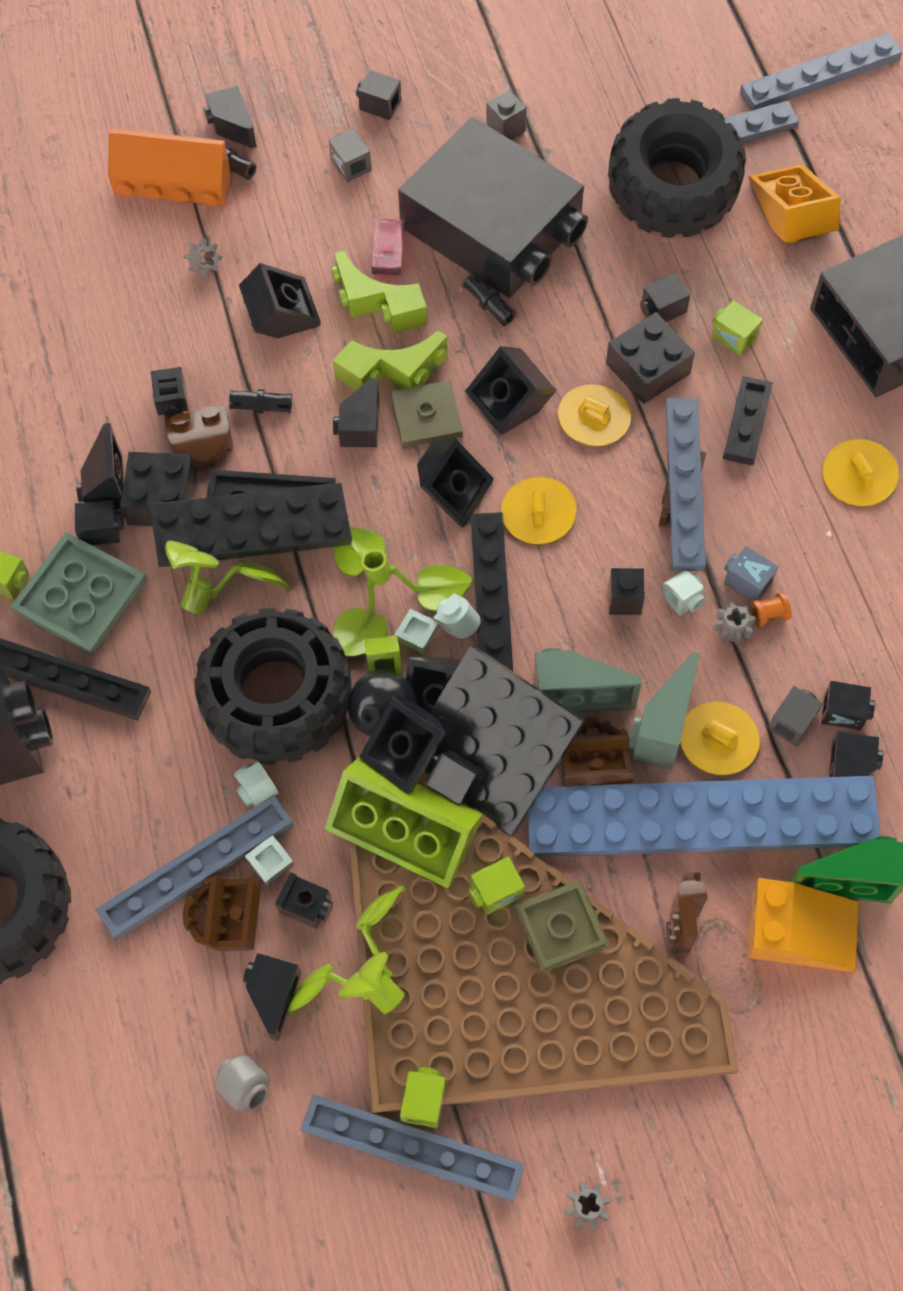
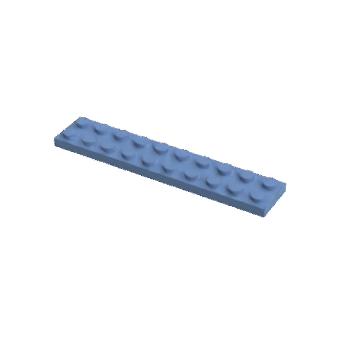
(704, 816)

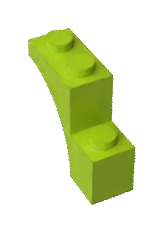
(399, 304)
(403, 367)

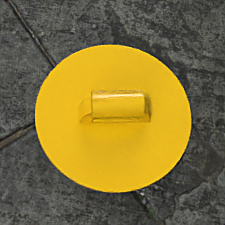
(594, 415)
(860, 472)
(538, 510)
(719, 738)

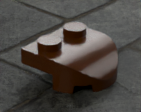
(201, 434)
(598, 755)
(685, 908)
(224, 913)

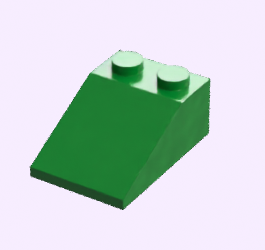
(861, 872)

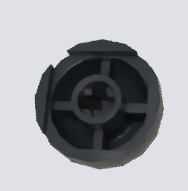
(372, 695)

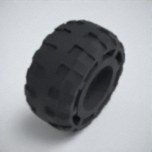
(681, 134)
(282, 728)
(40, 903)

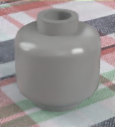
(242, 1083)

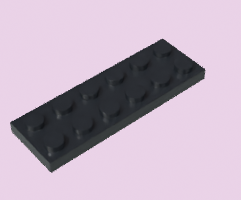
(254, 522)

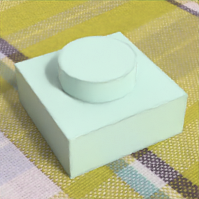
(417, 631)
(269, 860)

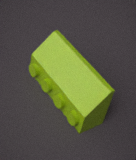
(409, 829)

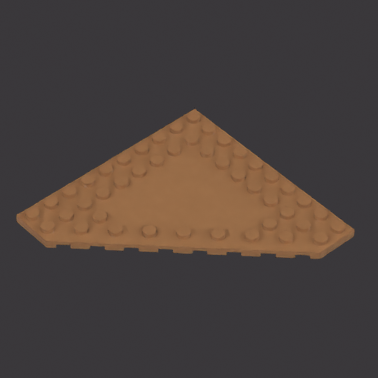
(500, 1024)

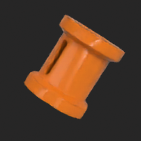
(770, 609)

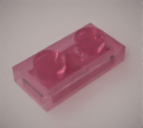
(387, 246)

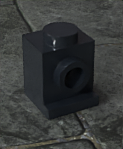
(172, 396)
(311, 913)

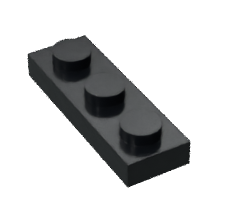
(747, 420)

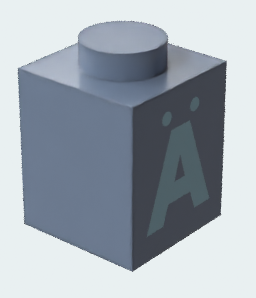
(749, 574)

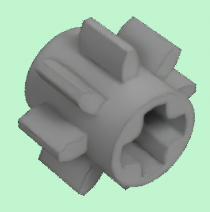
(211, 257)
(734, 623)
(598, 1204)

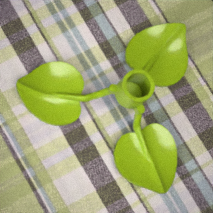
(369, 556)
(199, 588)
(371, 980)

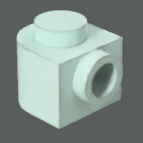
(684, 592)
(457, 617)
(254, 784)

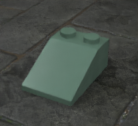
(584, 682)
(660, 729)

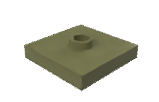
(426, 413)
(561, 926)

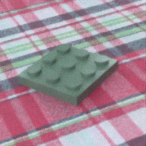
(79, 593)

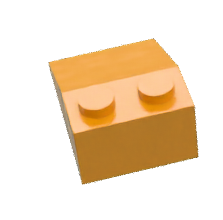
(796, 203)
(802, 926)

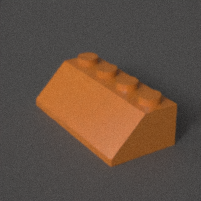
(168, 167)

